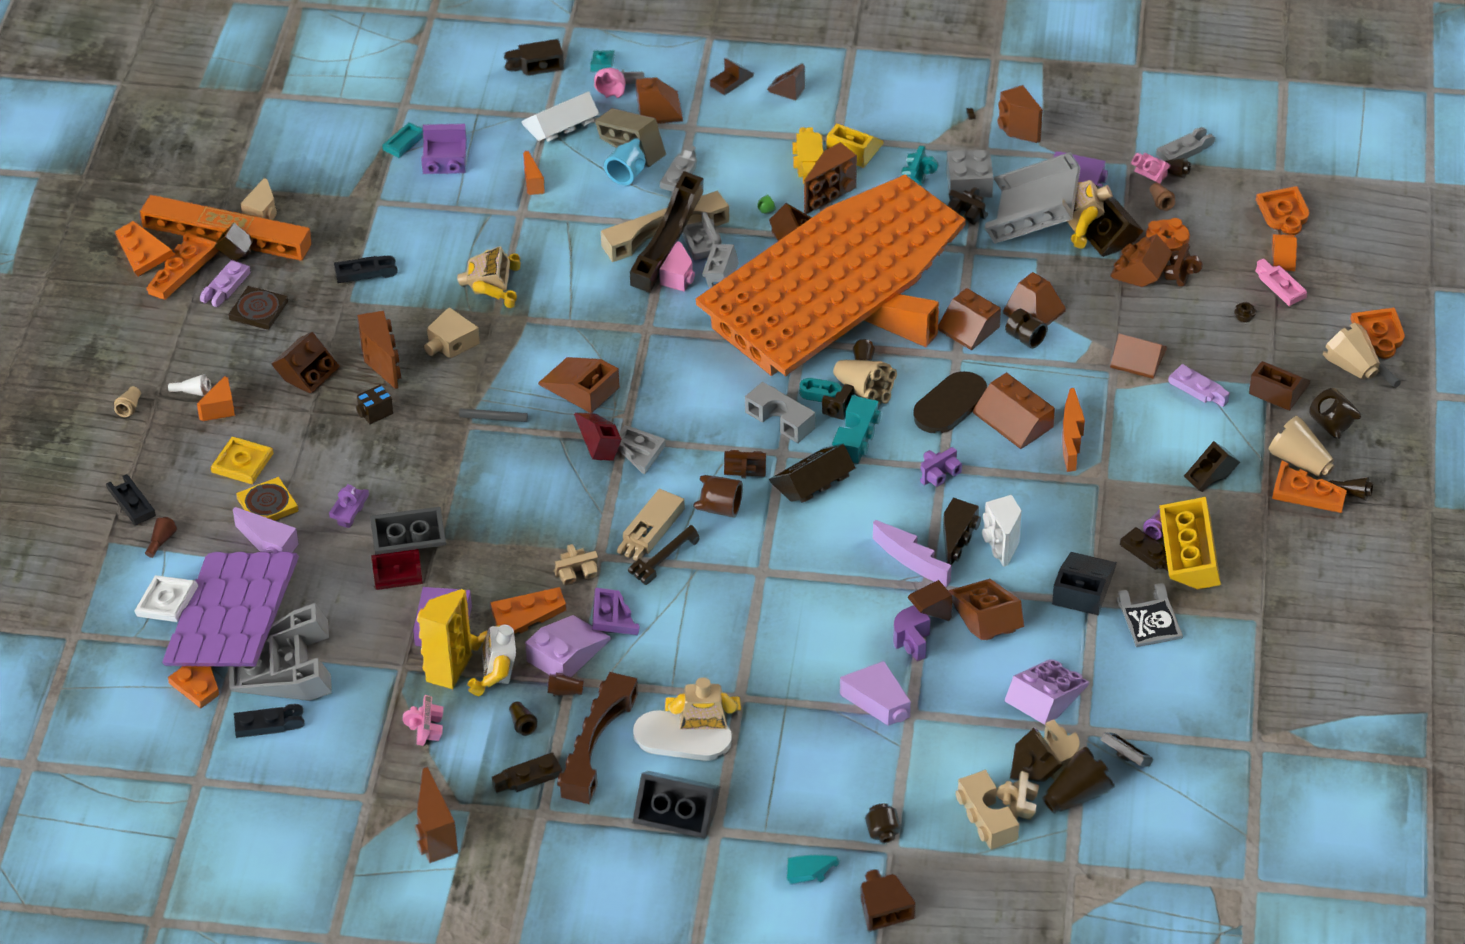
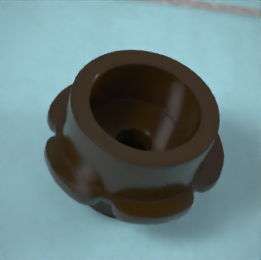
(1244, 312)

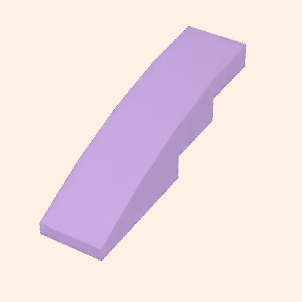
(905, 549)

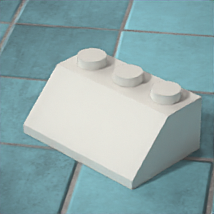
(562, 117)

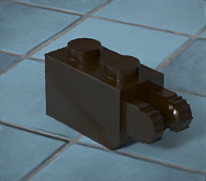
(535, 58)

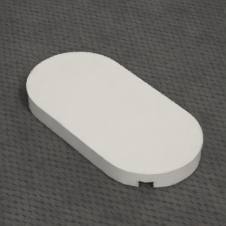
(660, 734)

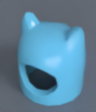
(625, 163)

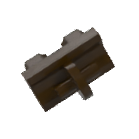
(969, 202)

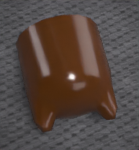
(720, 495)

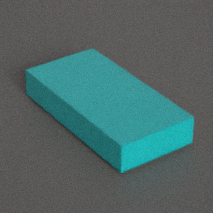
(403, 140)

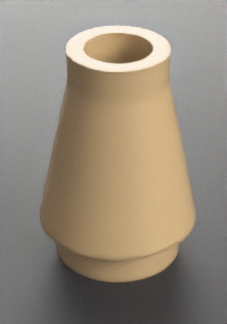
(127, 402)

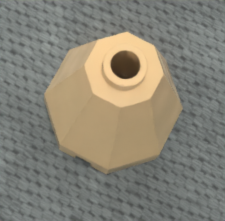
(1353, 352)

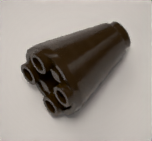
(1078, 782)

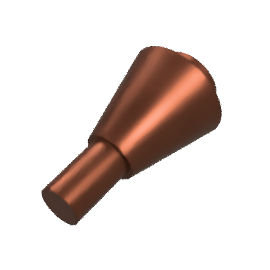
(163, 530)

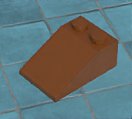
(988, 609)
(435, 822)

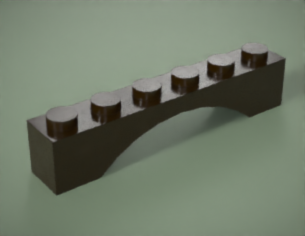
(680, 208)

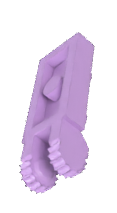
(225, 283)

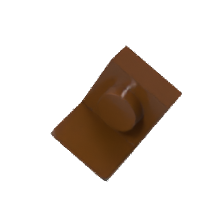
(731, 77)

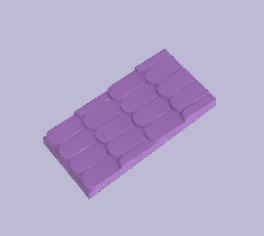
(231, 609)

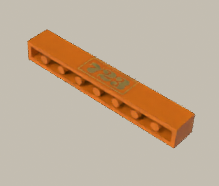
(209, 223)

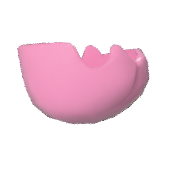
(610, 82)

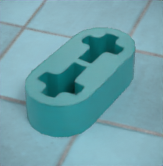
(818, 389)

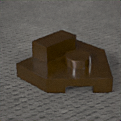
(1034, 757)

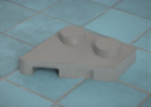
(640, 447)

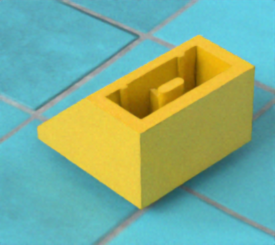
(861, 144)

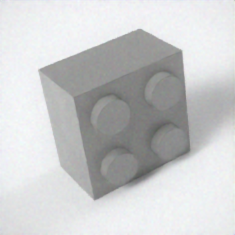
(970, 170)

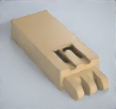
(658, 513)

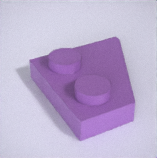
(612, 613)

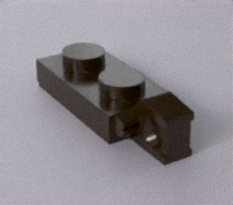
(1145, 548)
(527, 774)

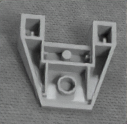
(284, 662)

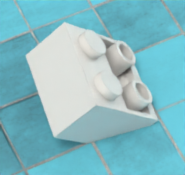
(1002, 527)

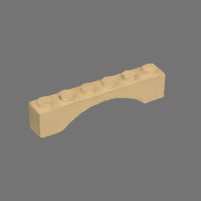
(624, 239)

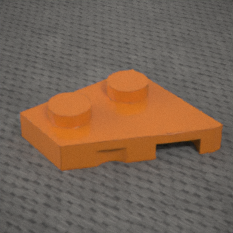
(195, 683)

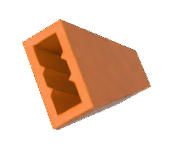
(909, 318)

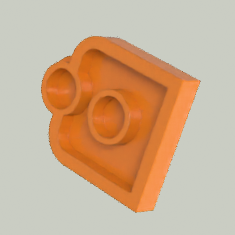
(1284, 209)
(1383, 330)

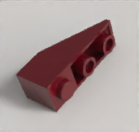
(599, 435)

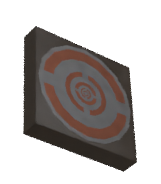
(258, 307)

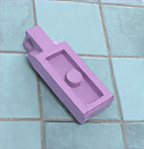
(1198, 386)

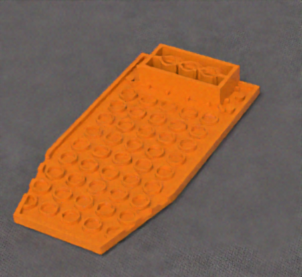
(830, 274)

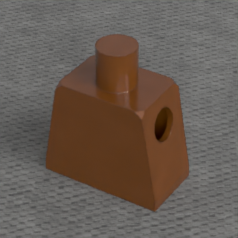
(885, 901)

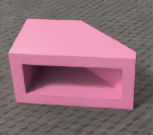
(677, 269)

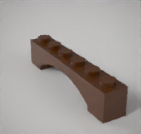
(615, 697)

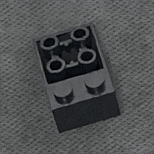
(1083, 583)

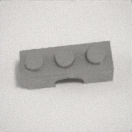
(795, 418)

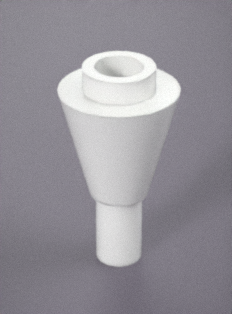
(197, 385)

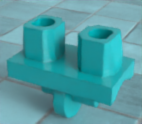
(919, 165)

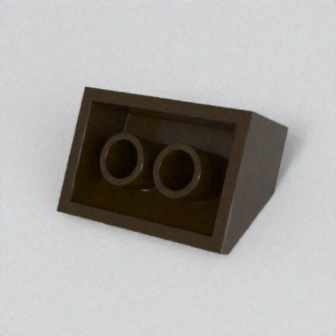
(1112, 229)
(814, 473)

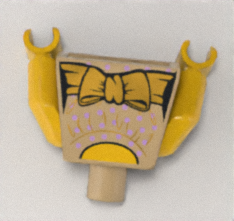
(1086, 209)
(489, 274)
(703, 706)

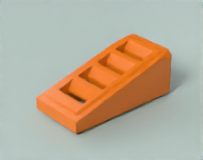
(533, 176)

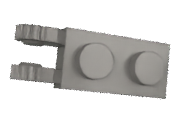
(1186, 145)

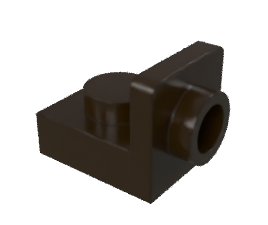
(837, 406)

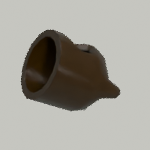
(1338, 416)

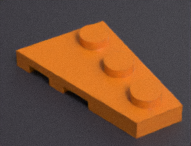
(142, 248)
(1304, 490)
(528, 609)

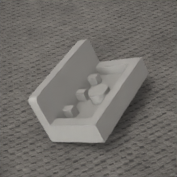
(701, 237)

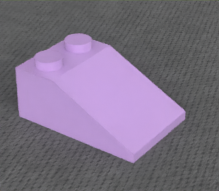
(564, 646)

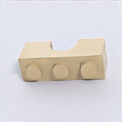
(994, 826)

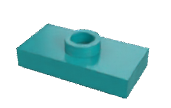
(601, 60)

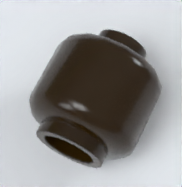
(882, 822)

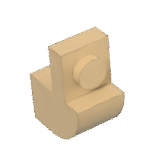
(1062, 745)

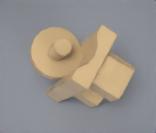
(576, 561)
(1015, 795)

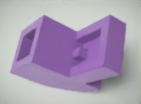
(909, 631)

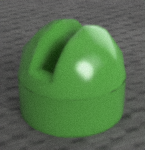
(766, 204)

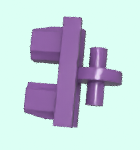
(937, 464)
(348, 505)

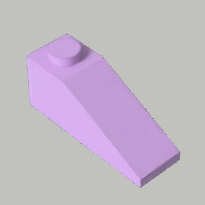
(265, 533)

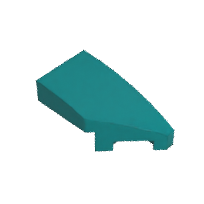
(809, 867)

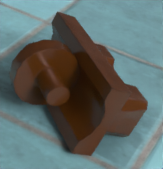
(1182, 265)
(745, 463)

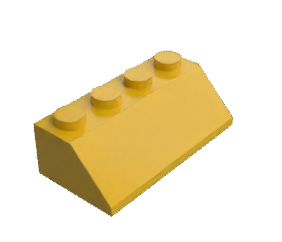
(1190, 543)
(445, 638)

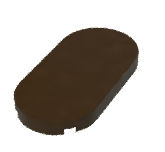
(949, 402)

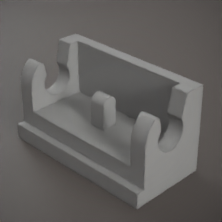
(720, 263)

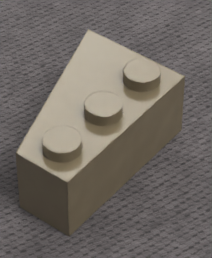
(622, 127)

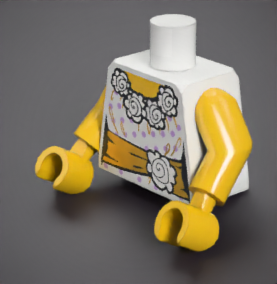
(498, 657)

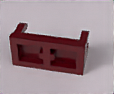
(397, 569)

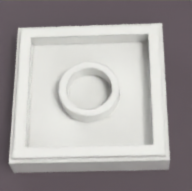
(166, 598)

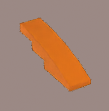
(1072, 430)

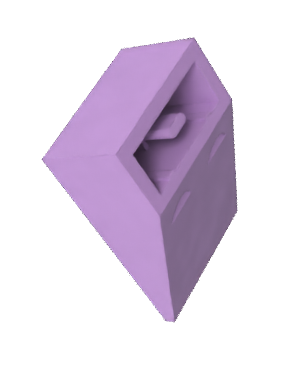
(1045, 690)

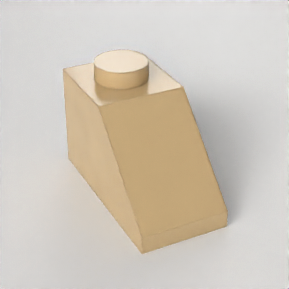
(260, 202)

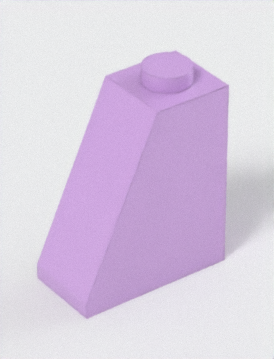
(876, 693)

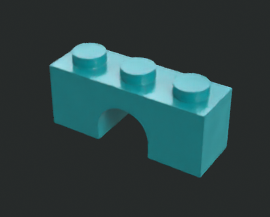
(860, 418)

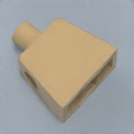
(451, 335)

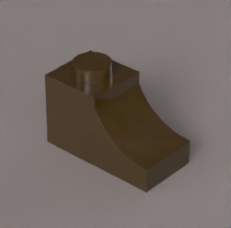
(1211, 466)

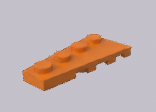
(187, 260)

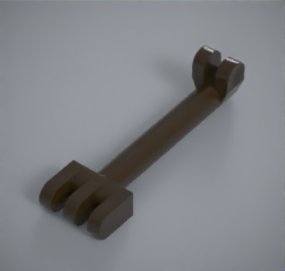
(646, 572)

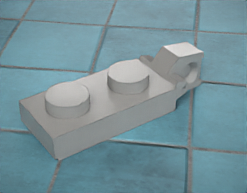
(681, 163)

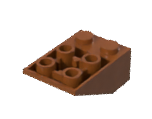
(830, 177)
(378, 346)
(583, 381)

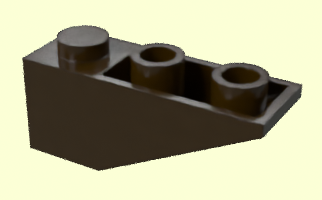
(958, 525)

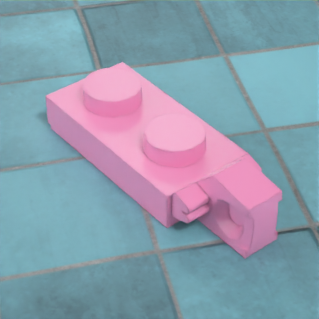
(1280, 282)

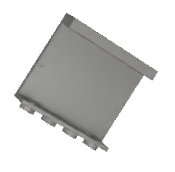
(1035, 197)

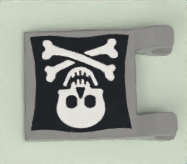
(1152, 620)

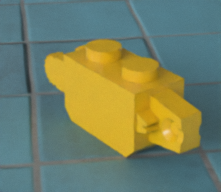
(808, 150)

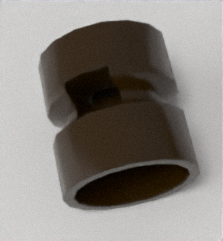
(1026, 328)

